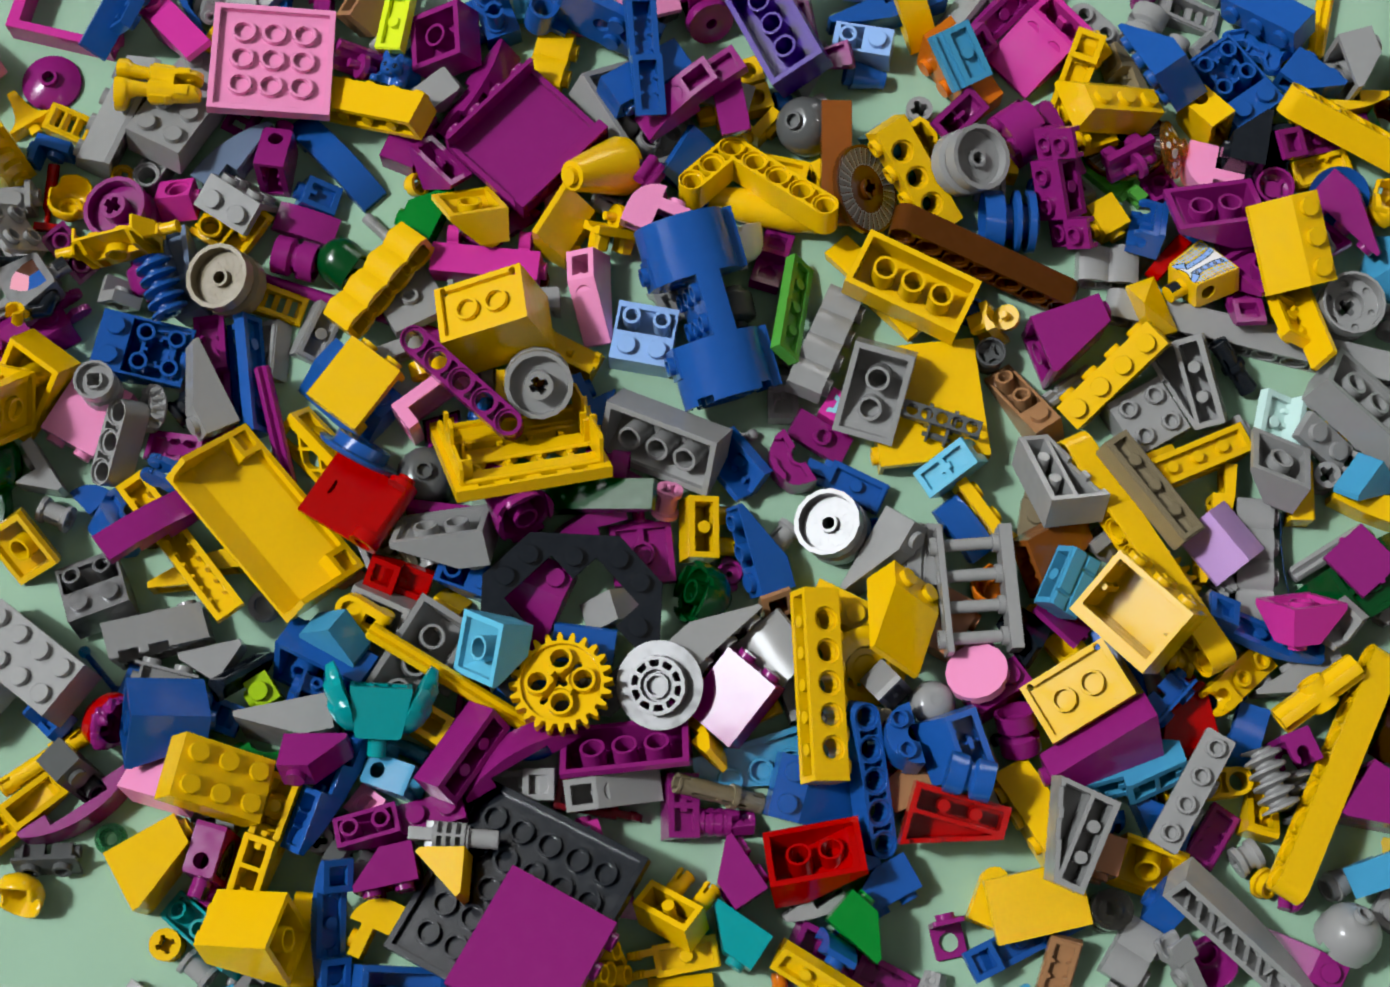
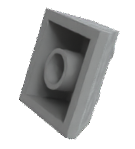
(1354, 56)
(1280, 470)

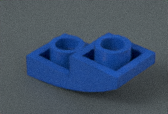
(961, 523)
(1247, 731)
(837, 950)

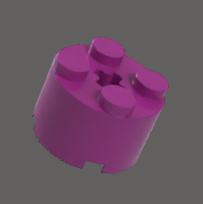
(1016, 127)

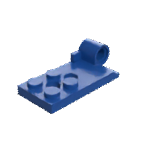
(583, 18)

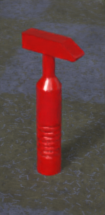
(51, 181)

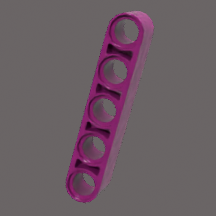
(453, 370)

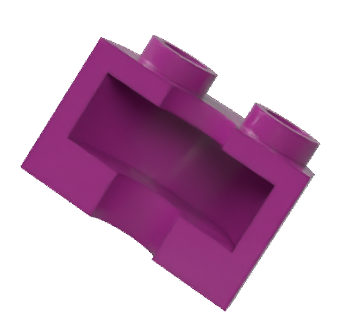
(788, 473)

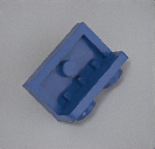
(743, 469)

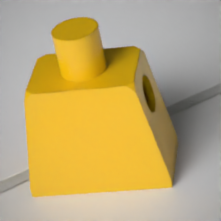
(1207, 119)

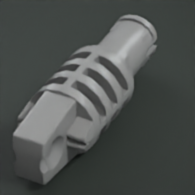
(454, 834)

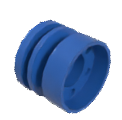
(1013, 221)

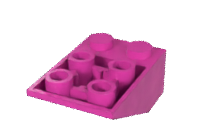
(1036, 46)

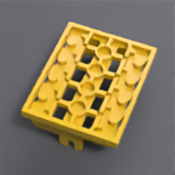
(471, 445)

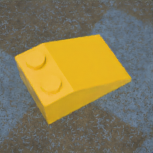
(52, 367)
(901, 616)

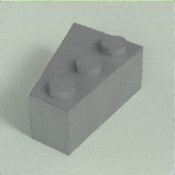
(157, 633)

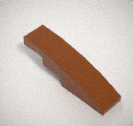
(834, 138)

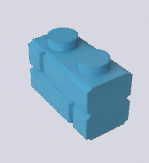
(1066, 580)

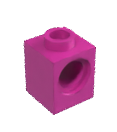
(176, 200)

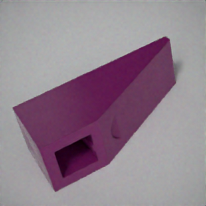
(1346, 205)

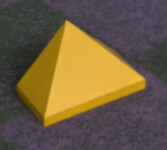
(1150, 305)

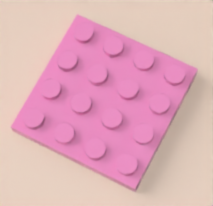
(271, 61)

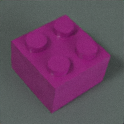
(446, 38)

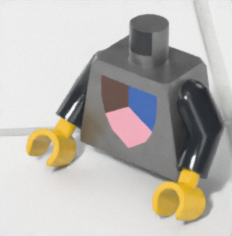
(31, 287)

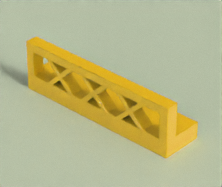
(308, 428)
(1204, 455)
(806, 969)

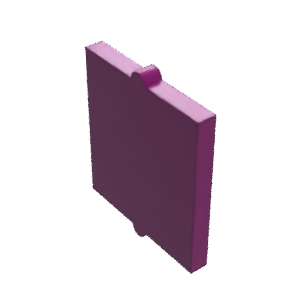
(1360, 561)
(1069, 630)

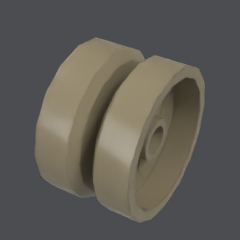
(225, 280)

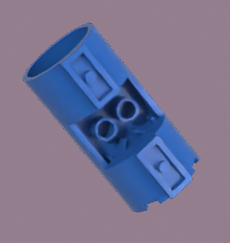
(691, 257)

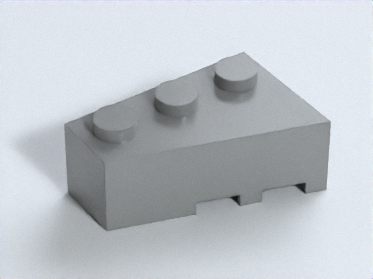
(1192, 380)
(1055, 486)
(1076, 832)

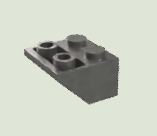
(95, 593)

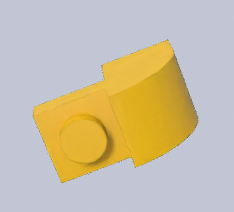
(374, 916)

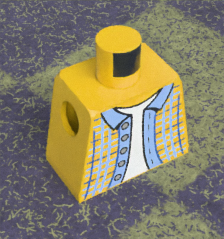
(1201, 276)

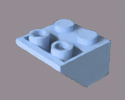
(642, 338)

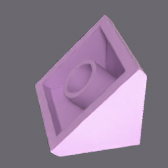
(1223, 544)

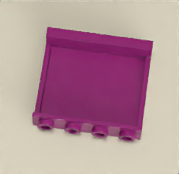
(523, 138)
(534, 939)

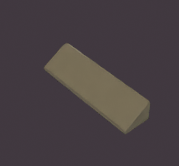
(1149, 490)

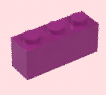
(462, 752)

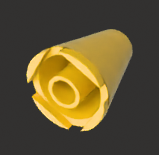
(604, 168)

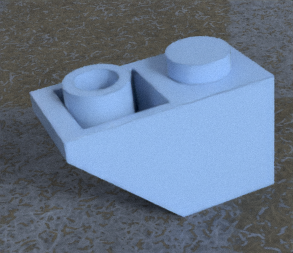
(869, 43)

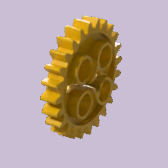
(582, 701)

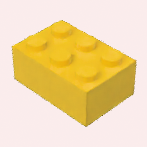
(215, 779)

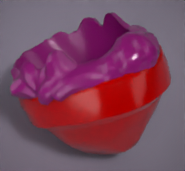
(102, 721)

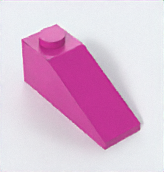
(175, 29)

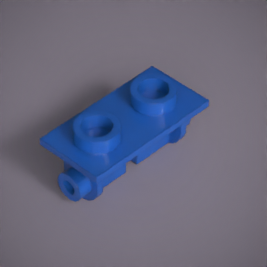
(305, 685)
(1176, 691)

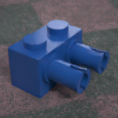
(496, 22)

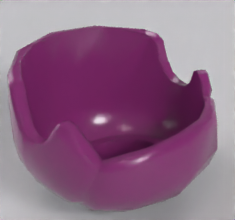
(1214, 964)

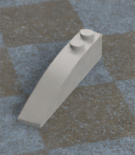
(1231, 926)

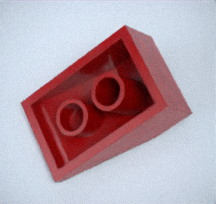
(813, 859)

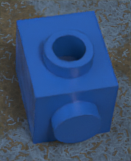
(1158, 910)

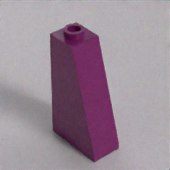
(1107, 745)

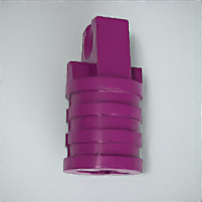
(722, 822)

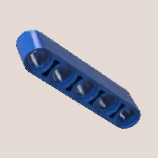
(878, 790)

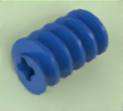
(159, 286)

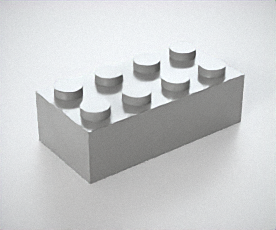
(176, 131)

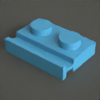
(960, 56)

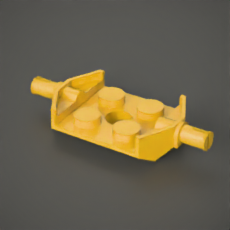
(119, 244)

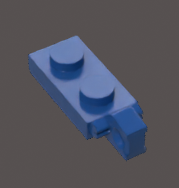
(859, 486)

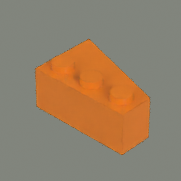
(928, 65)

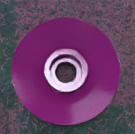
(62, 89)

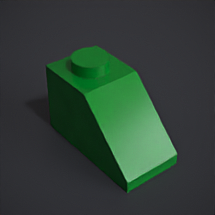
(423, 216)
(858, 923)

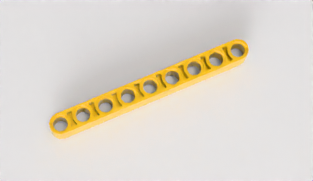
(1131, 530)
(1331, 780)

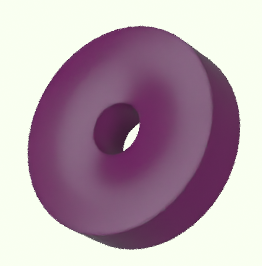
(709, 31)

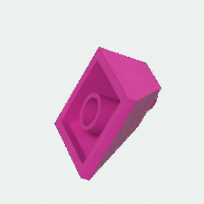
(1300, 618)

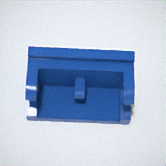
(1148, 230)

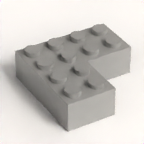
(39, 669)

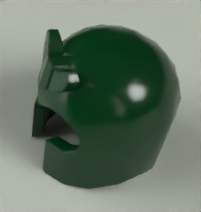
(338, 259)

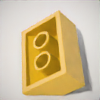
(1109, 107)
(1291, 242)

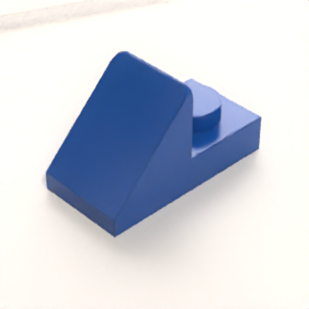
(596, 404)

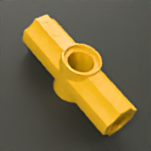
(1318, 693)

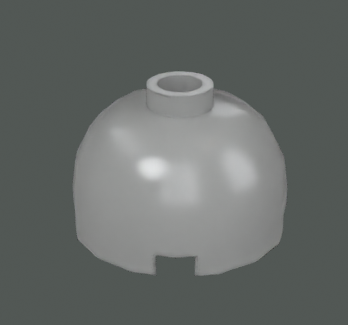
(1349, 933)

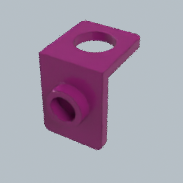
(947, 924)

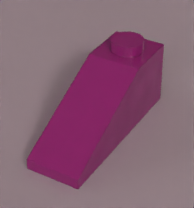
(1315, 963)

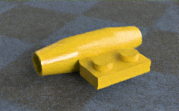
(750, 208)

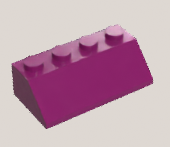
(625, 748)

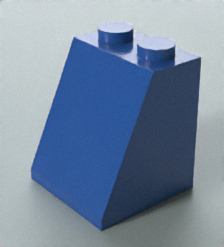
(158, 710)

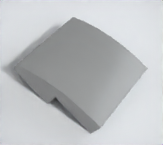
(772, 645)

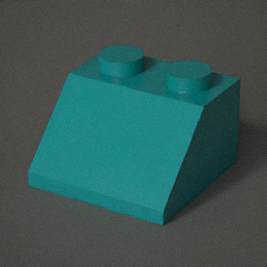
(739, 938)

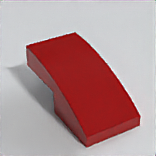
(398, 576)

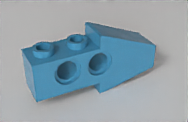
(1147, 778)

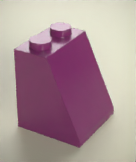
(1064, 335)
(1369, 799)

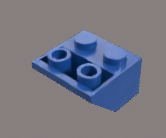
(956, 731)

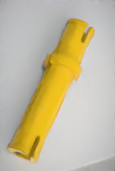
(32, 769)

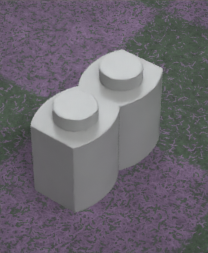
(1105, 267)
(1131, 954)

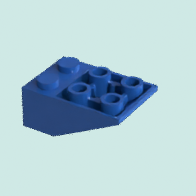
(1164, 65)
(1236, 80)
(142, 349)

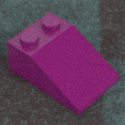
(1214, 211)
(542, 598)

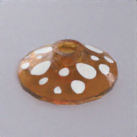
(1172, 149)

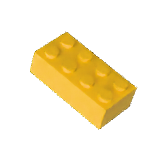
(911, 286)

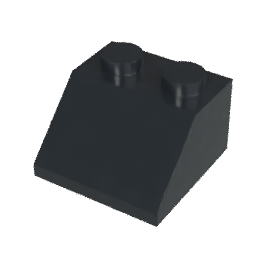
(1247, 147)

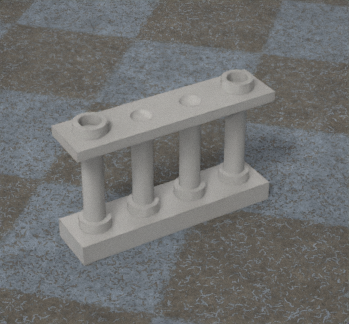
(1003, 572)

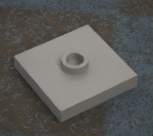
(413, 304)

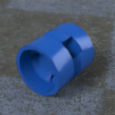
(971, 777)

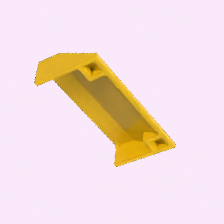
(256, 518)

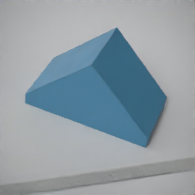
(1364, 479)
(337, 636)

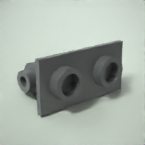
(61, 862)

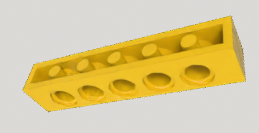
(811, 700)

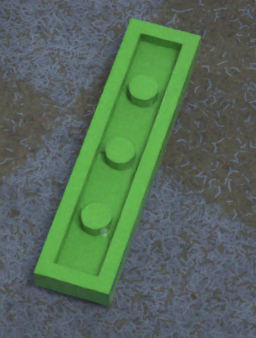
(791, 309)

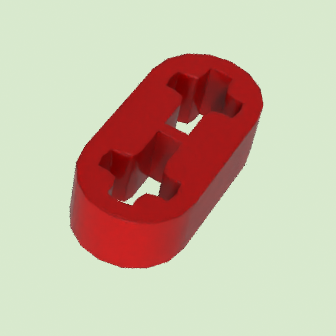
(1160, 265)

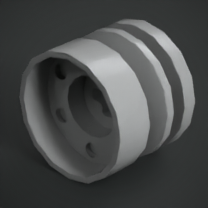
(1361, 300)

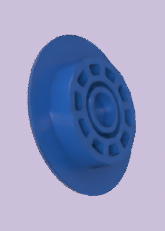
(359, 450)

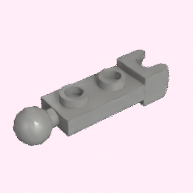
(1180, 957)

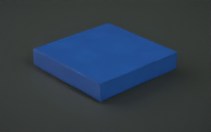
(686, 151)

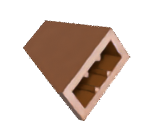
(1037, 547)

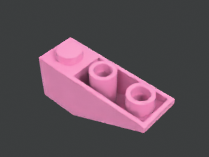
(591, 294)

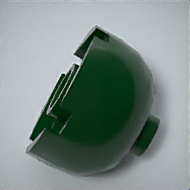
(701, 592)

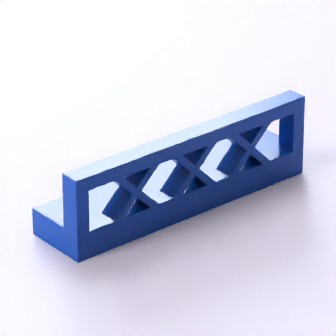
(245, 354)

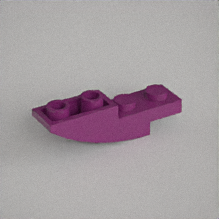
(494, 69)
(691, 88)
(390, 822)

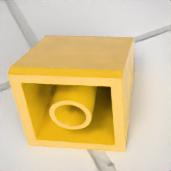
(151, 862)
(253, 934)

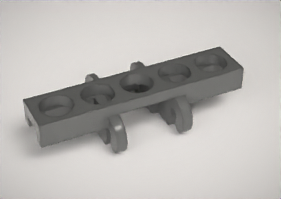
(950, 427)

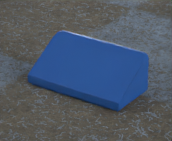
(603, 637)

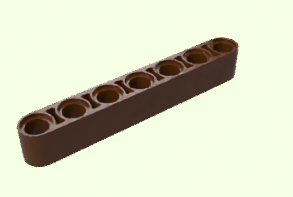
(981, 258)

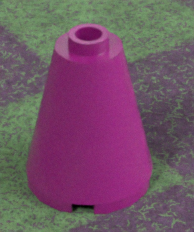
(520, 512)

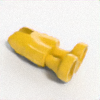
(164, 87)

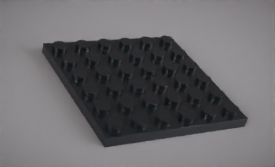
(533, 839)

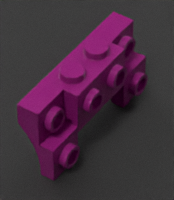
(1060, 187)

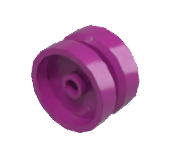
(114, 200)

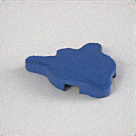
(1261, 50)

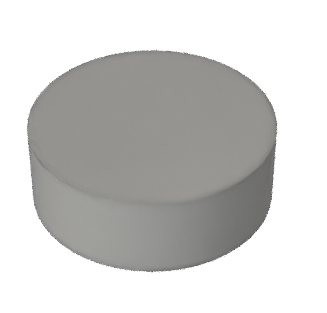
(261, 608)

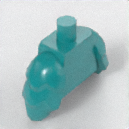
(379, 709)

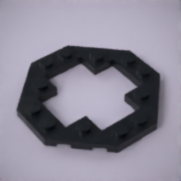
(574, 554)

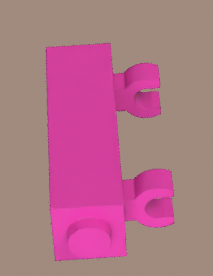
(466, 261)

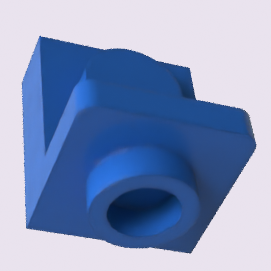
(51, 148)
(317, 195)

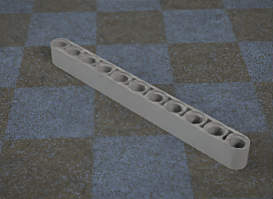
(1250, 341)

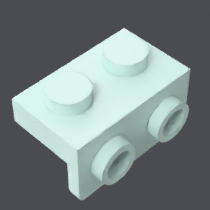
(1279, 413)

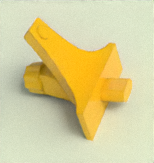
(27, 119)

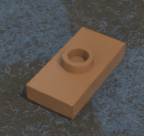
(1059, 961)

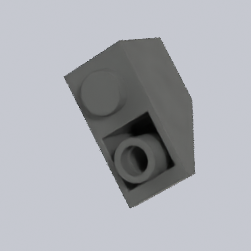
(72, 770)

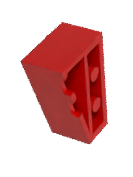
(946, 817)

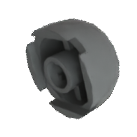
(800, 126)
(426, 470)

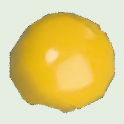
(68, 197)
(22, 894)

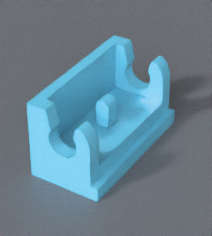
(949, 467)

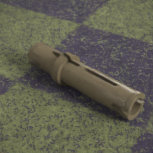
(729, 795)

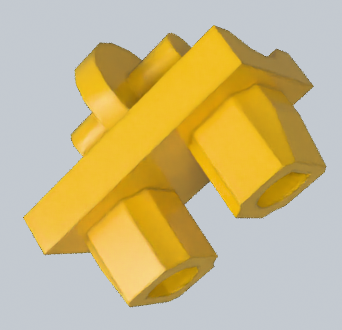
(601, 232)
(993, 322)

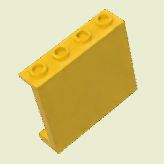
(950, 381)

